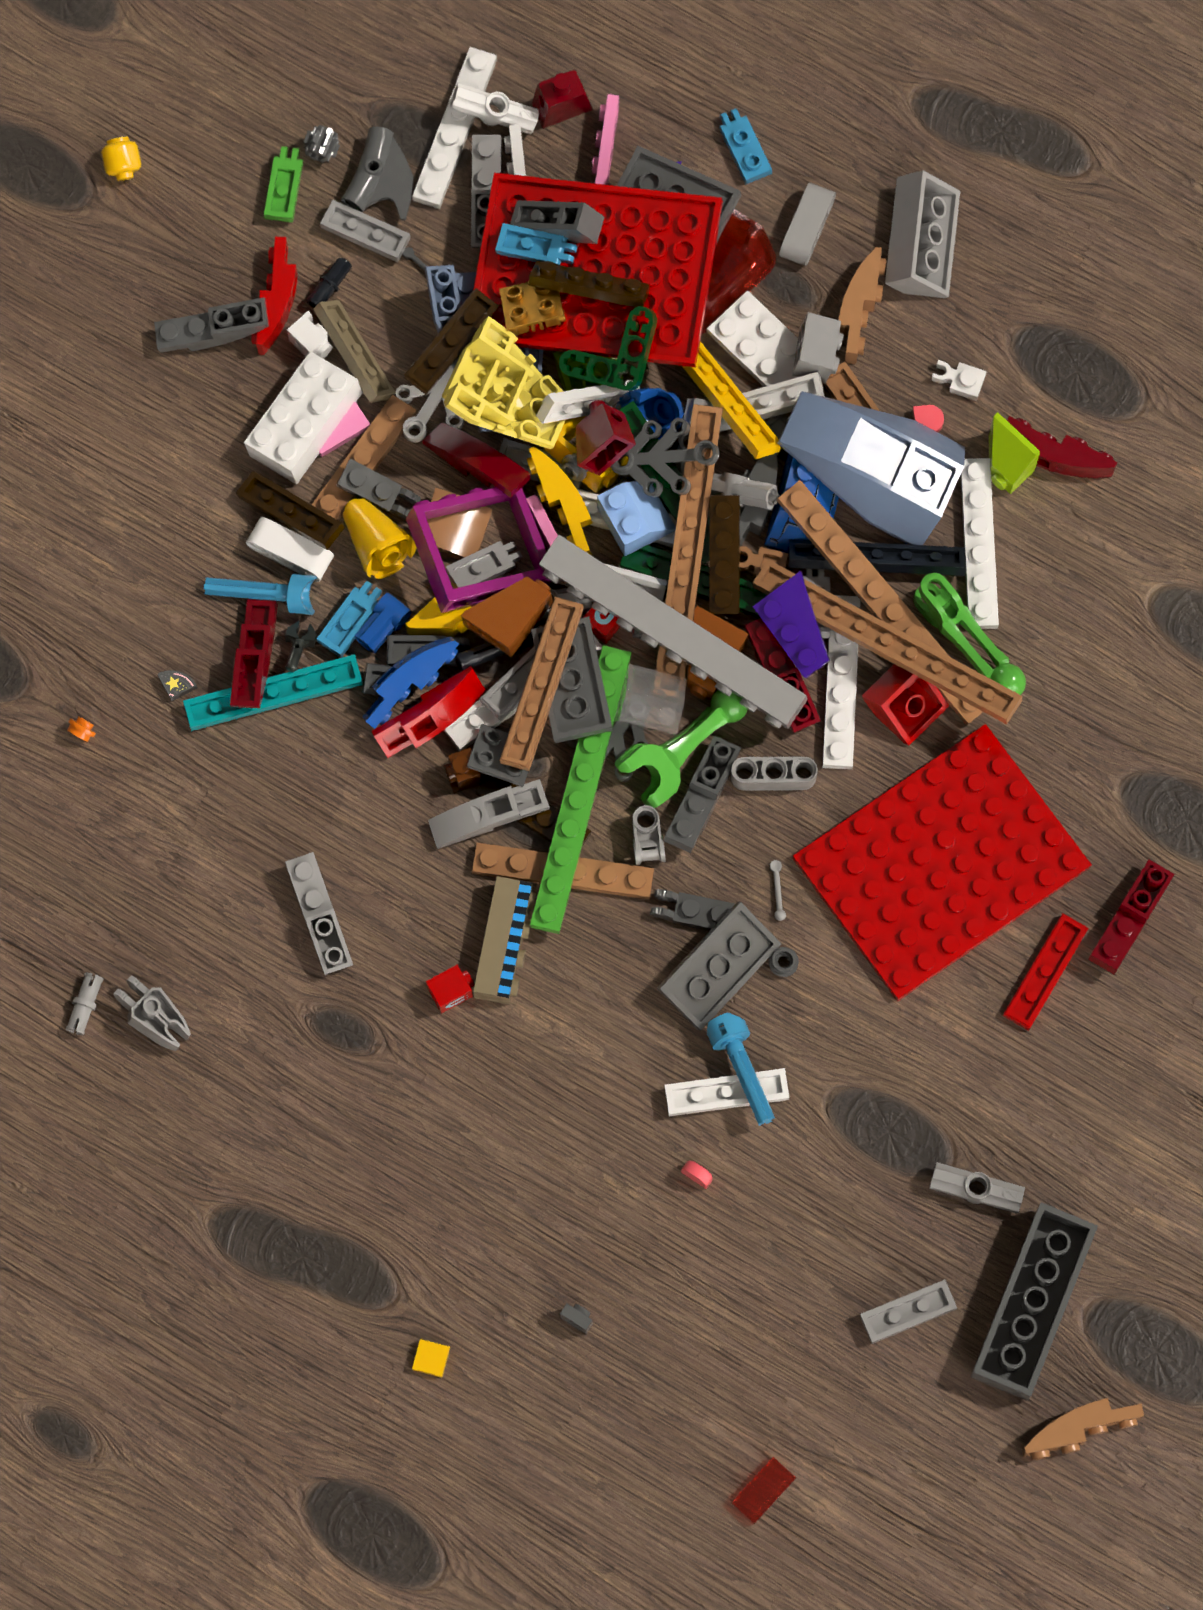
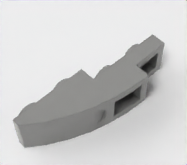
(485, 162)
(487, 813)
(319, 913)

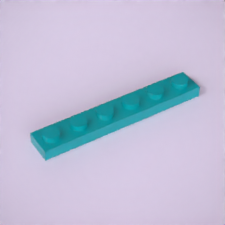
(278, 692)

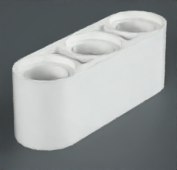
(289, 548)

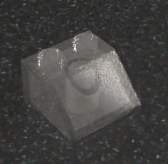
(651, 700)

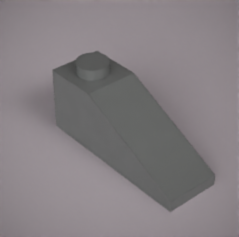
(569, 219)

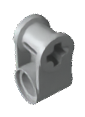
(647, 842)

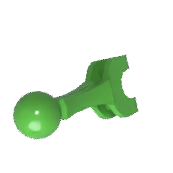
(945, 611)
(667, 758)

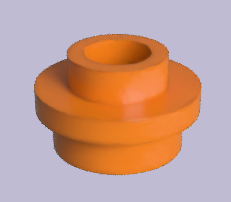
(81, 728)

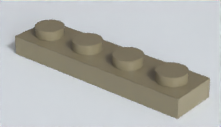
(354, 351)

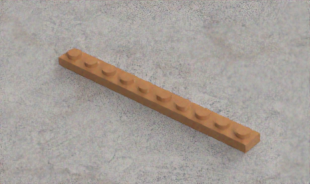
(691, 527)
(861, 575)
(899, 647)

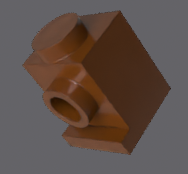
(458, 774)

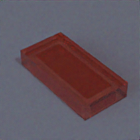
(763, 1490)

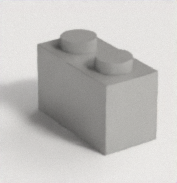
(817, 346)

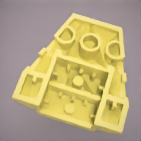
(501, 387)

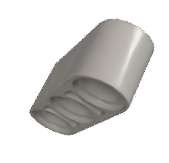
(807, 224)
(761, 782)

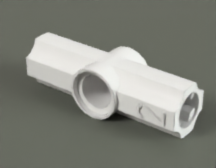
(477, 104)

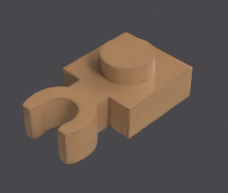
(757, 561)

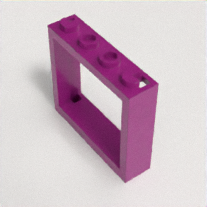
(470, 595)

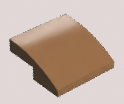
(459, 532)

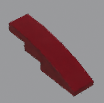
(476, 458)
(254, 654)

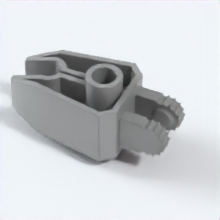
(153, 1014)

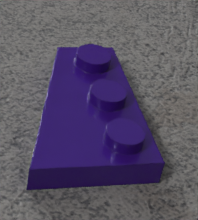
(794, 624)

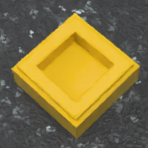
(431, 1358)

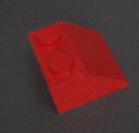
(905, 703)

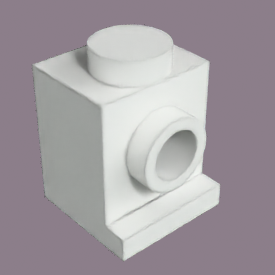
(309, 337)

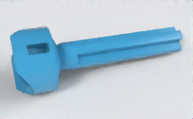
(295, 593)
(731, 1038)

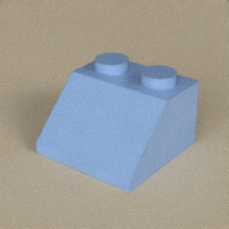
(634, 516)

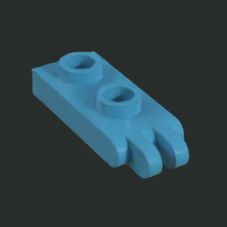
(744, 147)
(534, 245)
(349, 619)

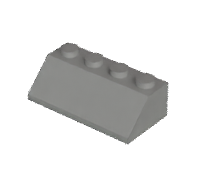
(922, 235)

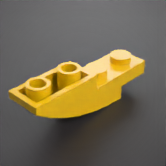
(558, 490)

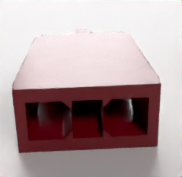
(560, 99)
(602, 438)

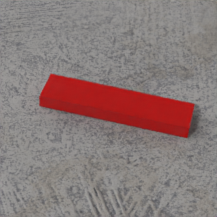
(1045, 972)

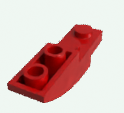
(278, 296)
(434, 714)

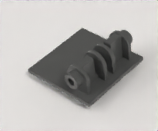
(487, 755)

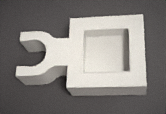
(964, 381)

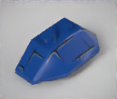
(781, 524)

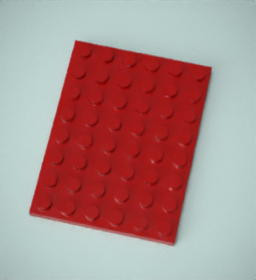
(643, 237)
(941, 862)

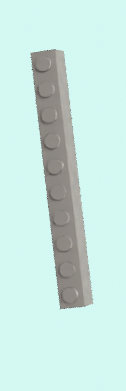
(673, 632)

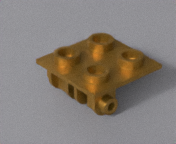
(530, 305)

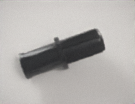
(330, 282)

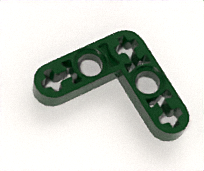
(617, 368)

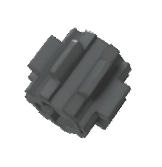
(321, 143)

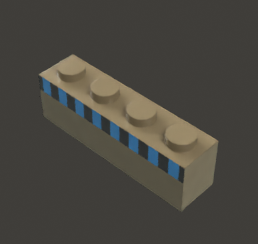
(503, 940)

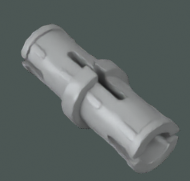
(84, 1003)

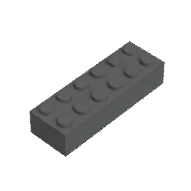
(1034, 1301)

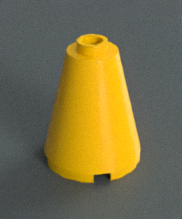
(377, 539)

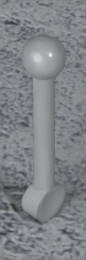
(775, 867)

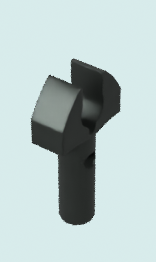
(298, 644)

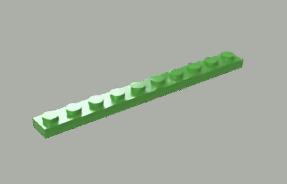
(578, 803)

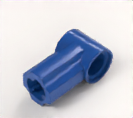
(387, 616)

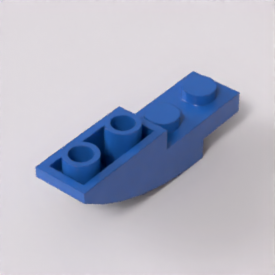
(417, 668)

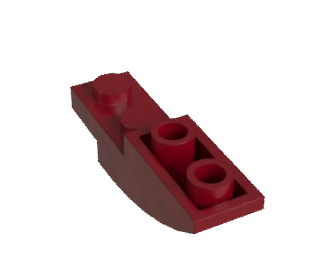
(1070, 457)
(775, 659)
(1131, 917)

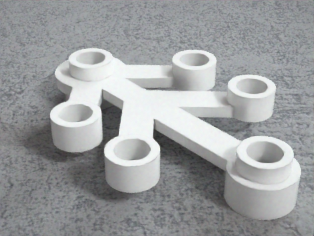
(428, 408)

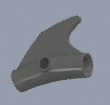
(381, 175)

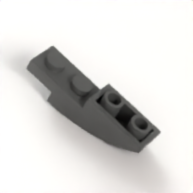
(214, 328)
(754, 518)
(702, 794)

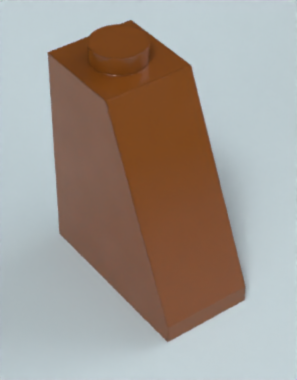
(509, 614)
(726, 632)

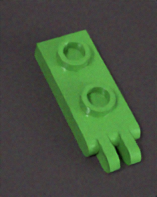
(283, 186)

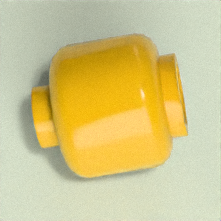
(121, 158)

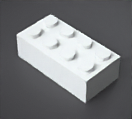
(302, 417)

